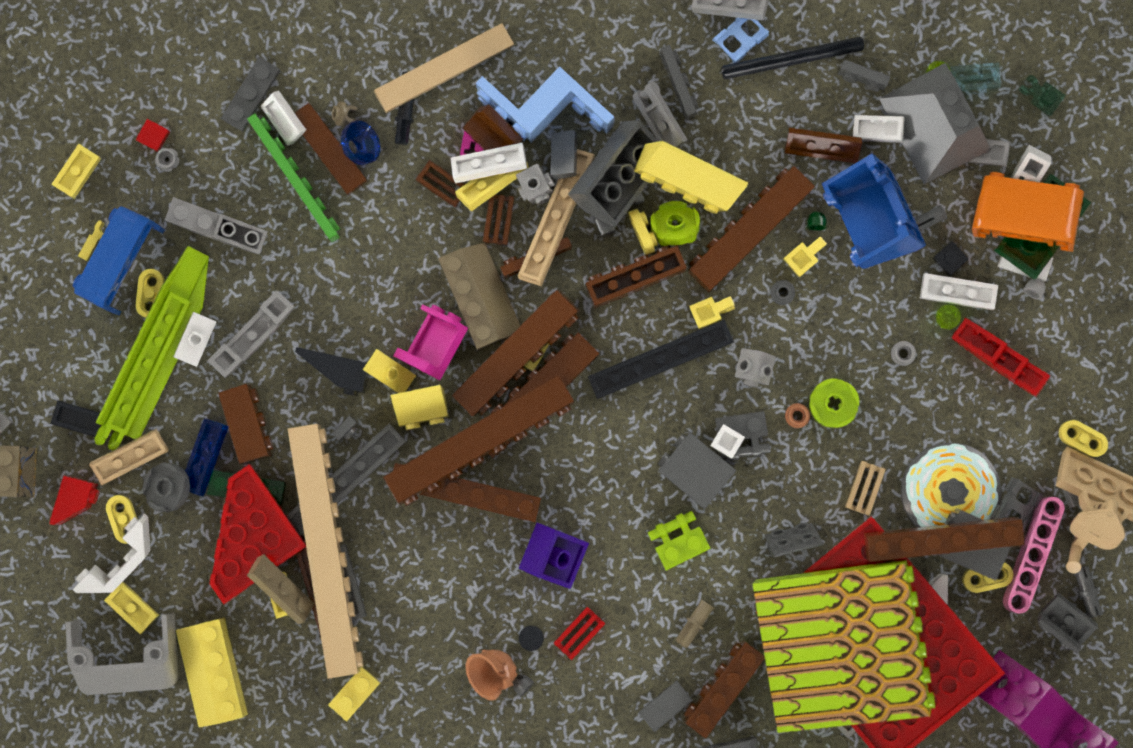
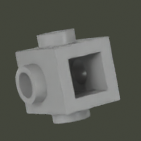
(535, 185)
(754, 367)

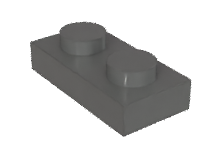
(853, 72)

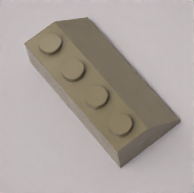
(480, 295)

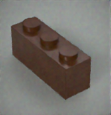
(246, 423)

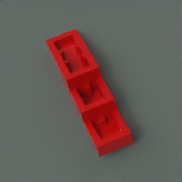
(1000, 357)

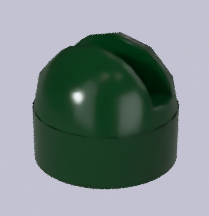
(816, 221)

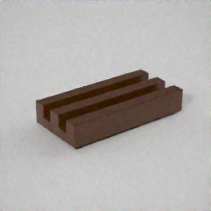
(425, 172)
(501, 198)

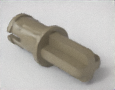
(694, 624)

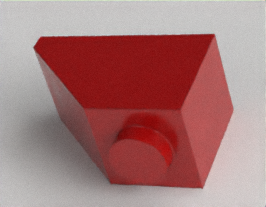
(73, 499)

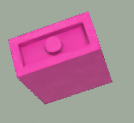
(434, 342)

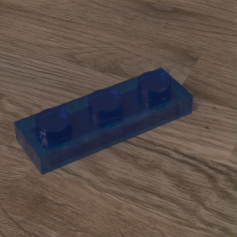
(205, 455)

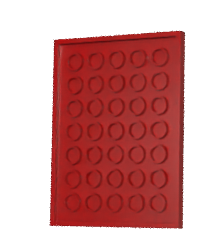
(955, 658)

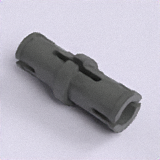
(1088, 592)

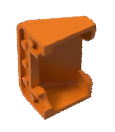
(1028, 210)

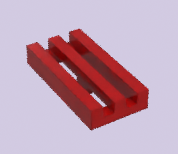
(594, 617)

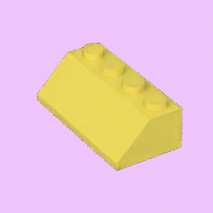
(689, 176)
(211, 672)

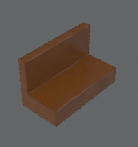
(490, 129)

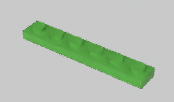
(289, 168)

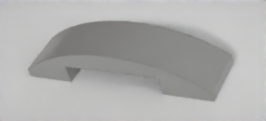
(252, 335)

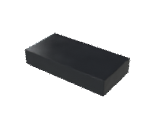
(75, 418)

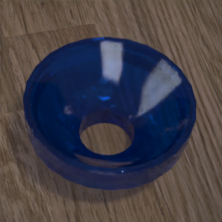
(365, 140)

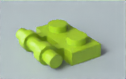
(682, 547)

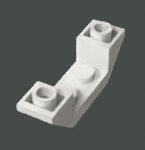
(98, 581)

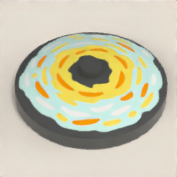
(948, 479)

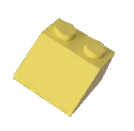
(420, 407)

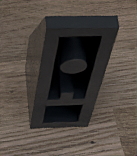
(343, 372)

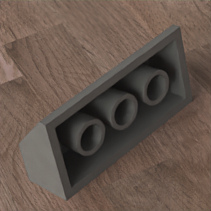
(610, 181)

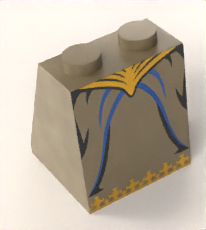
(17, 471)

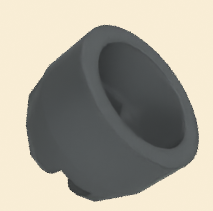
(522, 684)

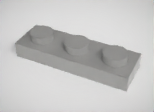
(733, 8)

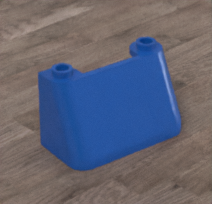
(873, 212)

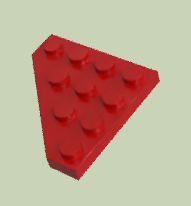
(250, 528)

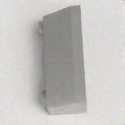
(155, 673)

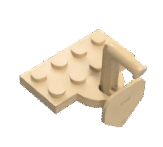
(1104, 499)

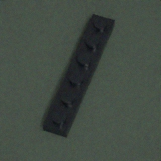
(660, 359)

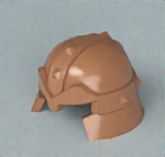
(490, 673)

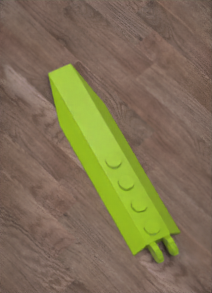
(152, 353)

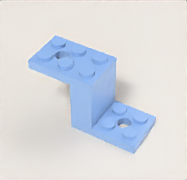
(545, 105)

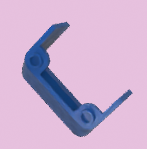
(113, 257)

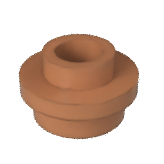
(803, 410)

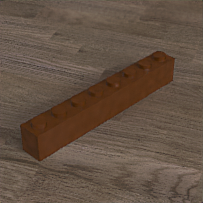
(478, 441)

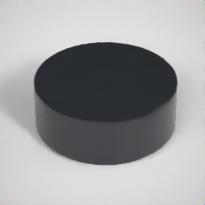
(531, 638)

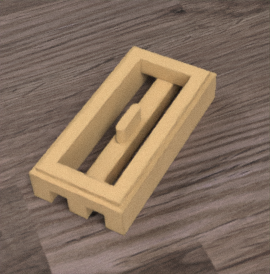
(872, 468)

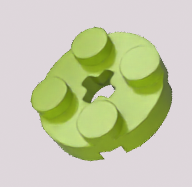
(675, 235)
(828, 416)

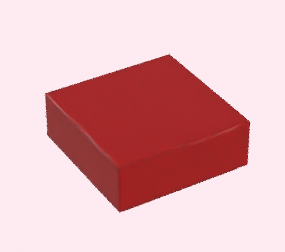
(152, 135)

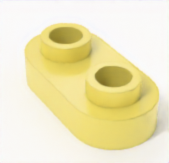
(646, 239)
(145, 292)
(1082, 438)
(120, 520)
(986, 583)

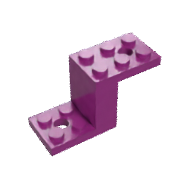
(1041, 710)

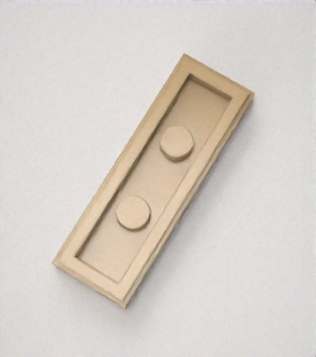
(129, 456)

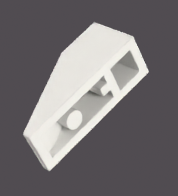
(1032, 165)

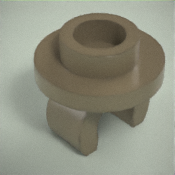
(340, 113)

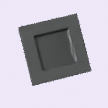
(346, 429)

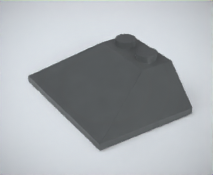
(938, 123)

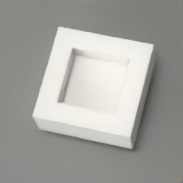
(727, 441)

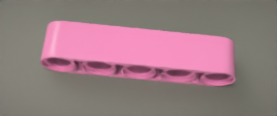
(1042, 545)

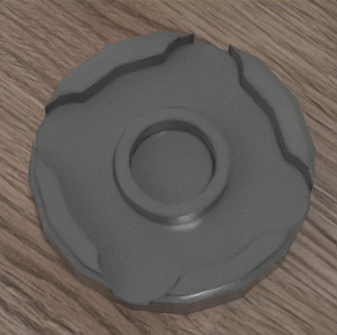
(166, 487)

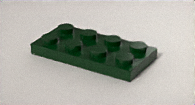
(1031, 255)

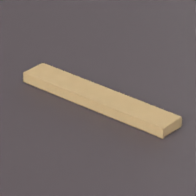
(443, 68)
(552, 225)

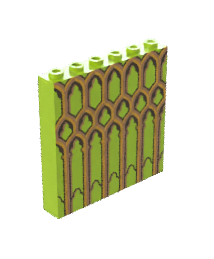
(843, 646)

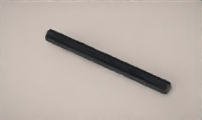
(792, 58)

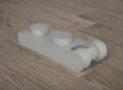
(659, 115)

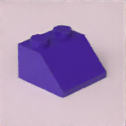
(553, 555)

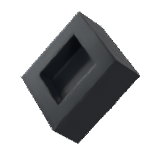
(950, 258)

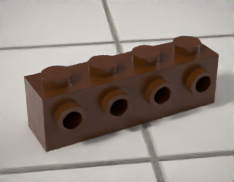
(636, 276)
(724, 688)

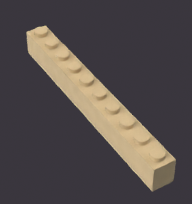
(324, 550)

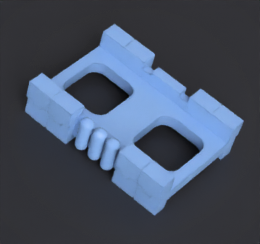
(746, 41)

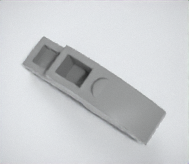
(216, 226)

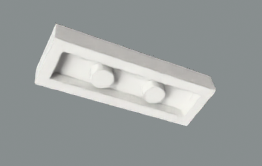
(488, 163)
(958, 291)

